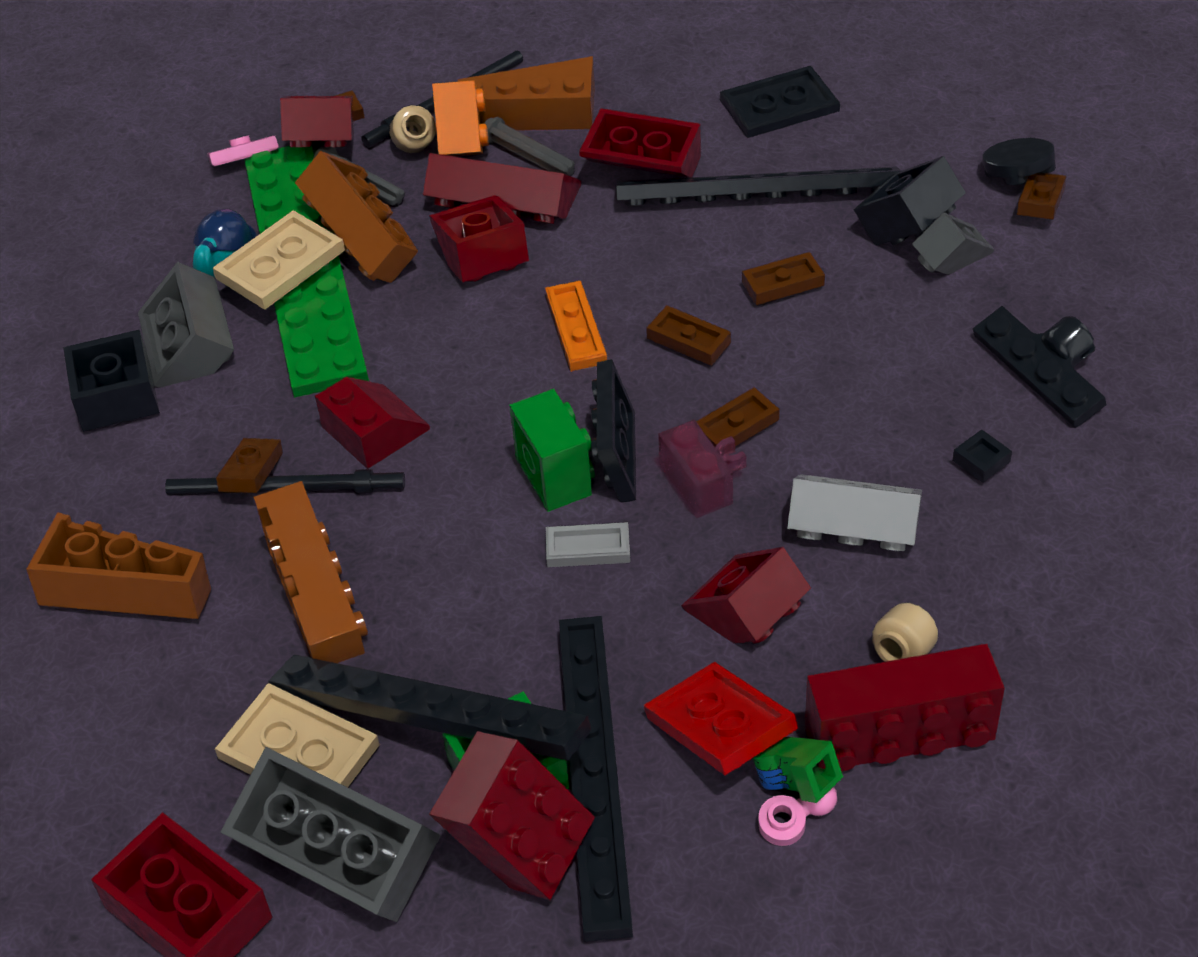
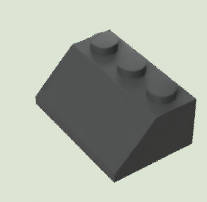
(185, 327)

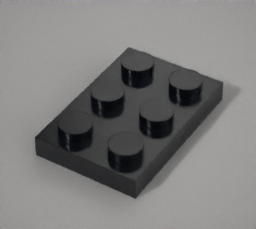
(615, 431)

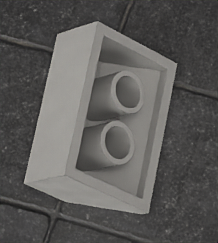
(854, 511)

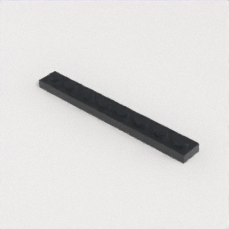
(741, 186)
(432, 705)
(595, 783)

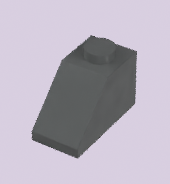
(950, 245)

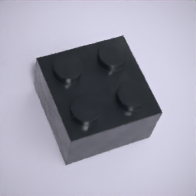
(910, 202)
(110, 380)

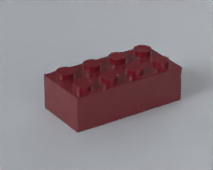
(906, 706)

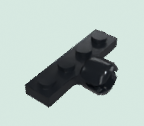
(1046, 361)

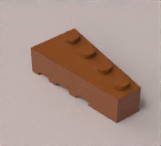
(541, 96)
(356, 216)
(116, 573)
(310, 575)

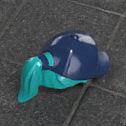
(219, 237)

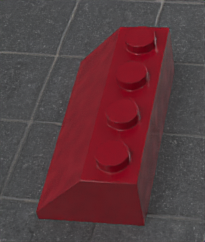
(519, 188)

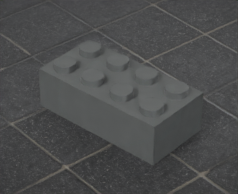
(331, 834)

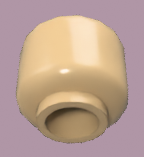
(416, 118)
(904, 633)

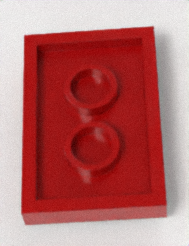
(720, 717)

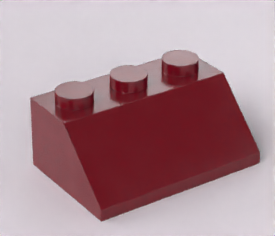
(643, 143)

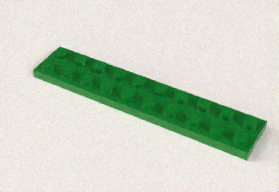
(316, 314)

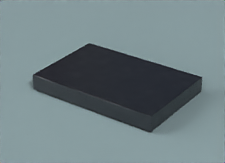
(779, 101)

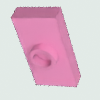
(241, 149)

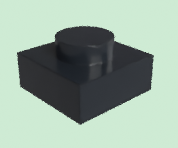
(982, 455)

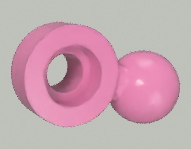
(791, 831)

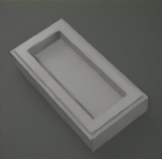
(587, 544)

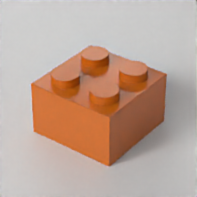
(458, 118)

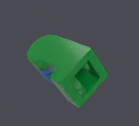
(793, 766)

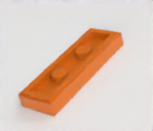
(575, 325)

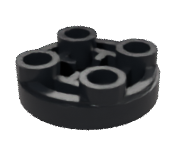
(1018, 159)

